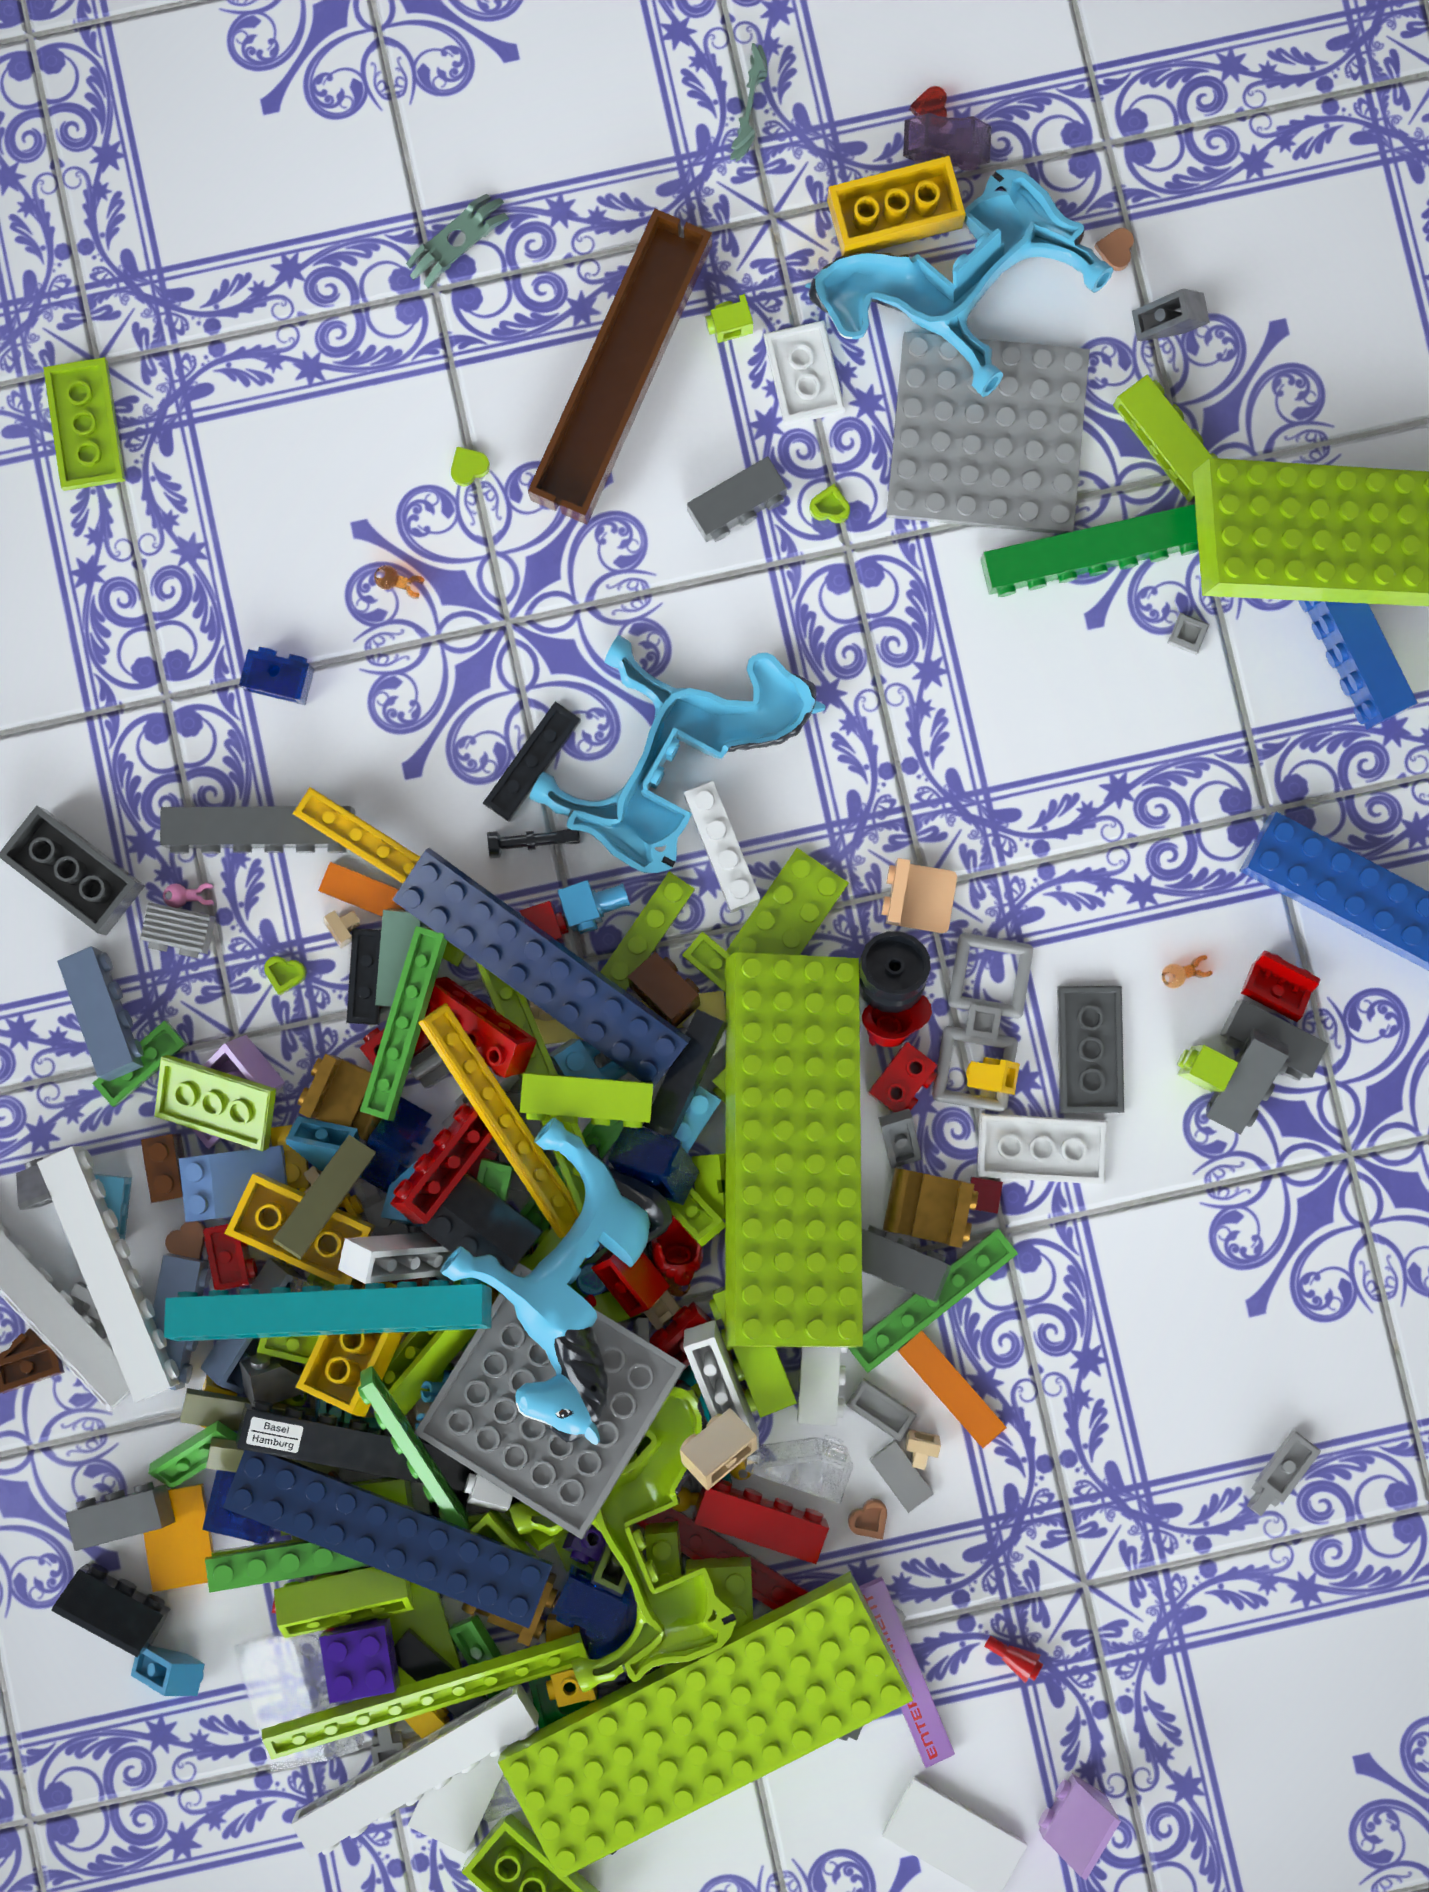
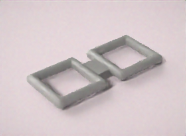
(982, 1019)

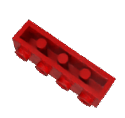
(496, 1038)
(443, 1166)
(761, 1521)

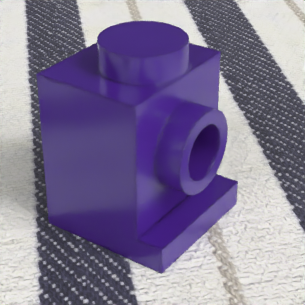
(581, 1550)

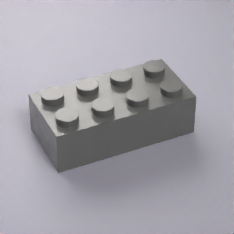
(71, 870)

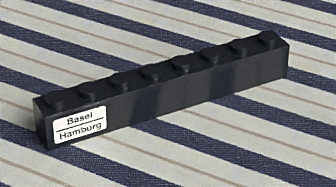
(334, 1443)

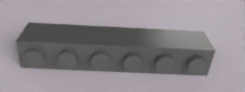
(241, 829)

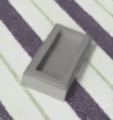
(881, 1409)
(901, 1476)

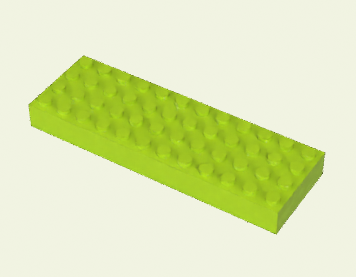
(1312, 532)
(793, 1152)
(705, 1726)

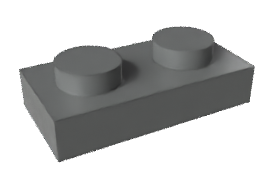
(900, 1138)

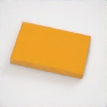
(179, 1550)

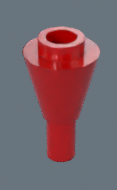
(1021, 1662)

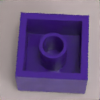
(359, 1660)

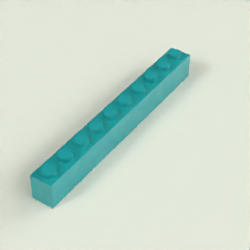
(328, 1312)

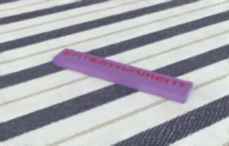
(920, 1713)

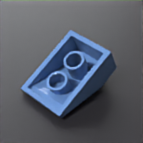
(217, 1181)

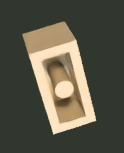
(718, 1448)

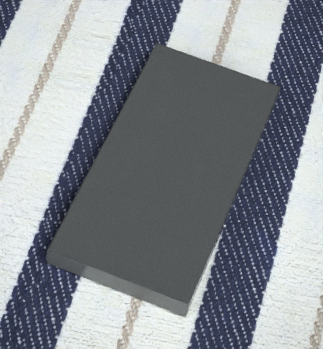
(1090, 1049)

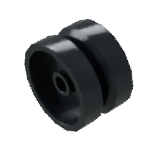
(893, 971)

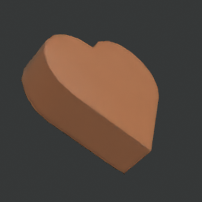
(1116, 248)
(187, 1241)
(869, 1520)

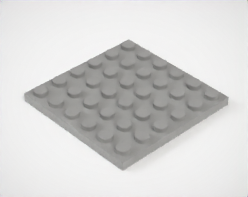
(990, 457)
(481, 1426)

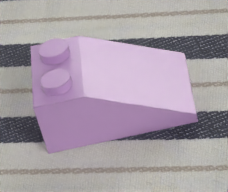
(243, 1060)
(1079, 1824)

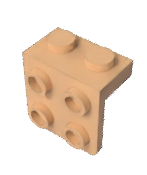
(919, 897)

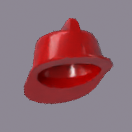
(894, 1028)

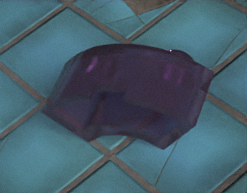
(935, 137)

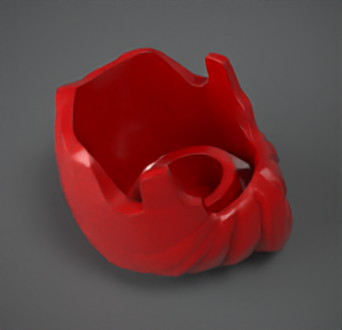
(677, 1254)

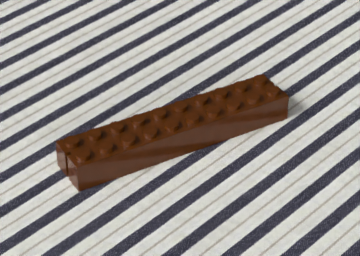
(620, 367)

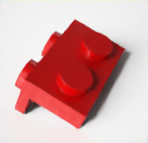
(1280, 985)
(228, 1259)

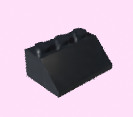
(482, 1224)
(112, 1609)

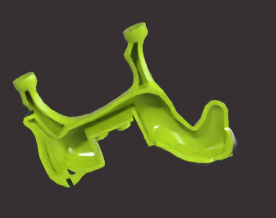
(675, 1614)

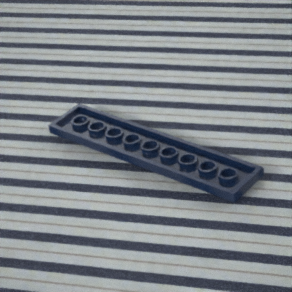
(540, 968)
(389, 1536)

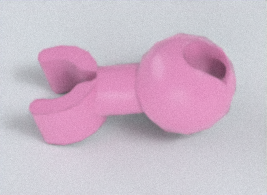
(181, 895)

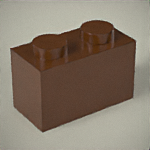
(664, 989)
(162, 1166)

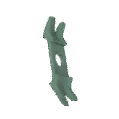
(757, 75)
(445, 253)

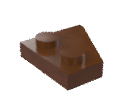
(27, 1362)

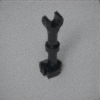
(530, 840)

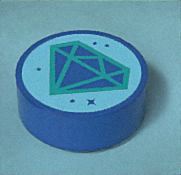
(589, 1282)

